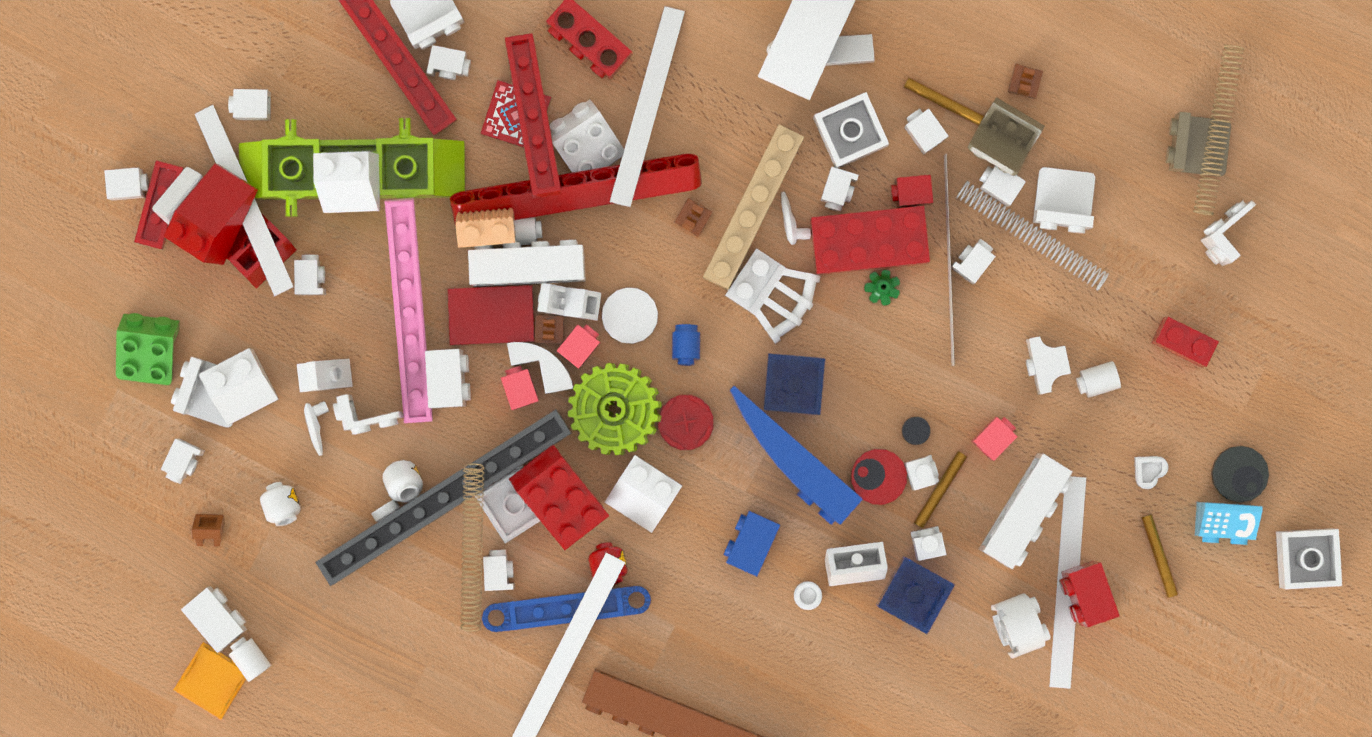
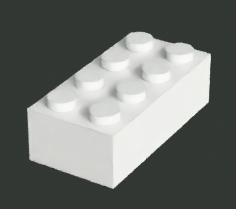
(527, 265)
(1025, 511)

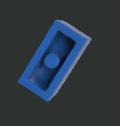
(752, 542)

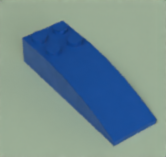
(803, 469)

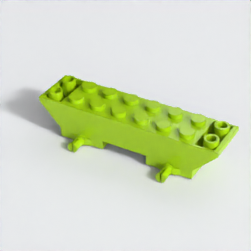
(406, 165)

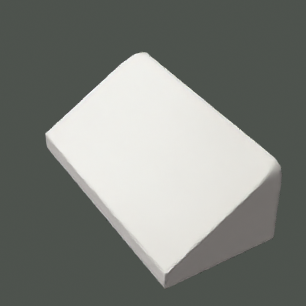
(852, 50)
(176, 194)

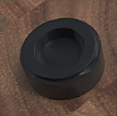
(916, 430)

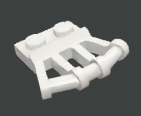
(757, 282)

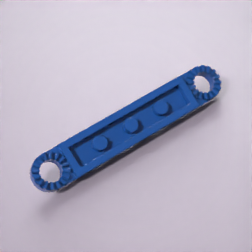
(561, 609)

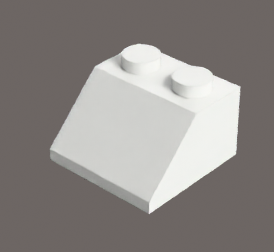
(347, 181)
(238, 386)
(643, 493)

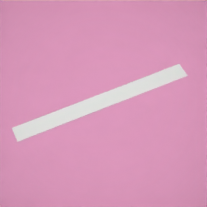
(647, 106)
(254, 222)
(949, 260)
(1068, 558)
(569, 647)

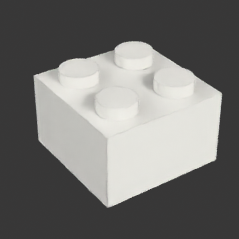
(850, 130)
(446, 378)
(1309, 558)

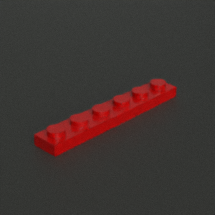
(400, 64)
(532, 116)

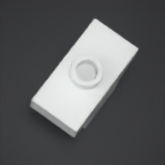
(1046, 364)
(324, 375)

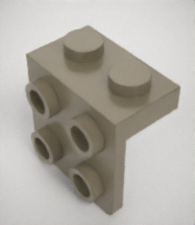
(1005, 137)
(1190, 141)

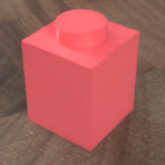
(579, 345)
(519, 388)
(995, 437)

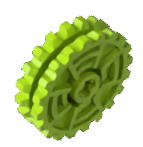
(633, 397)

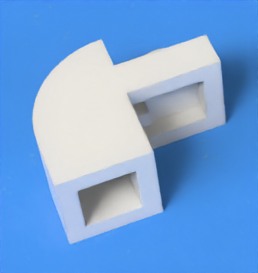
(569, 302)

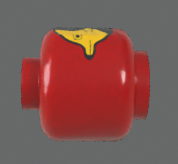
(596, 557)

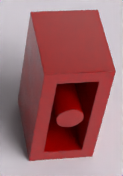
(1185, 342)

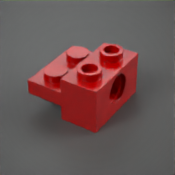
(245, 259)

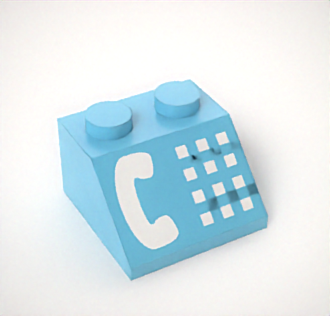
(1227, 521)

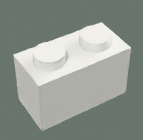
(856, 564)
(215, 618)

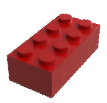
(870, 240)

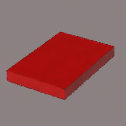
(491, 315)

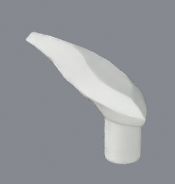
(791, 229)
(313, 426)

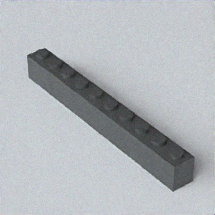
(442, 498)

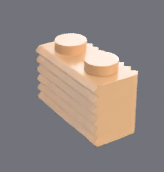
(485, 228)

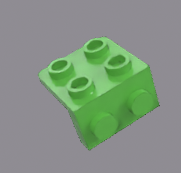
(145, 348)

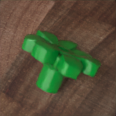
(877, 292)

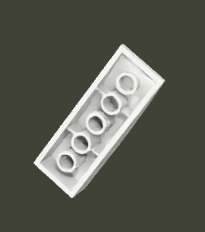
(805, 44)

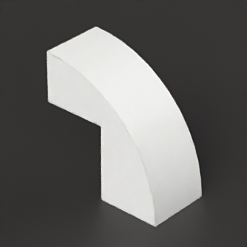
(553, 372)

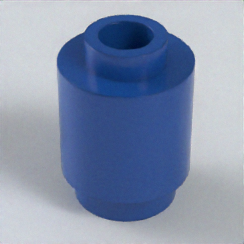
(686, 344)

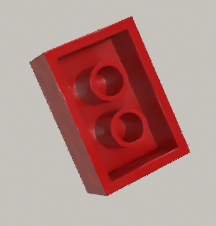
(558, 497)

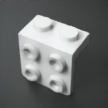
(427, 19)
(585, 139)
(1064, 199)
(1218, 246)
(193, 396)
(345, 411)

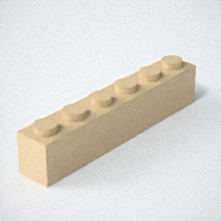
(753, 207)

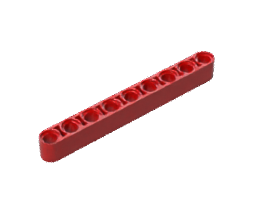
(583, 189)

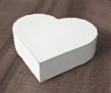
(1149, 470)

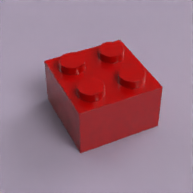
(1089, 594)

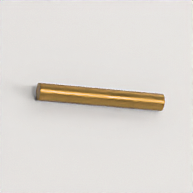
(943, 101)
(940, 489)
(1159, 556)

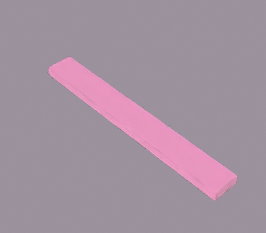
(408, 308)

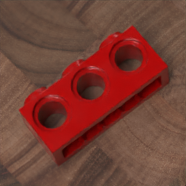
(584, 24)

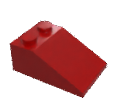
(211, 215)

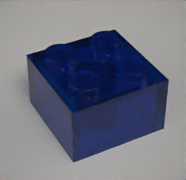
(794, 384)
(915, 595)

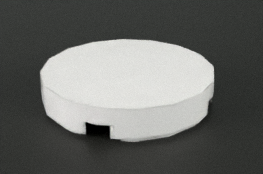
(629, 315)

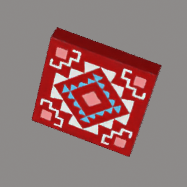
(502, 115)

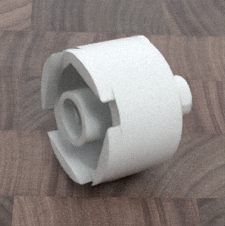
(1020, 625)

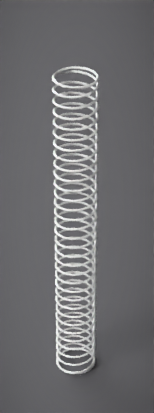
(1005, 220)

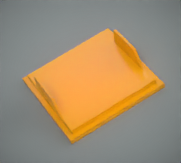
(211, 681)

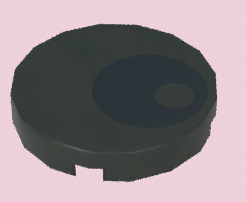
(1240, 474)

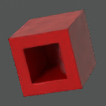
(912, 191)

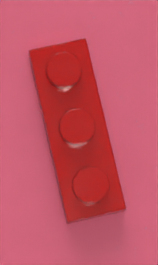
(151, 226)

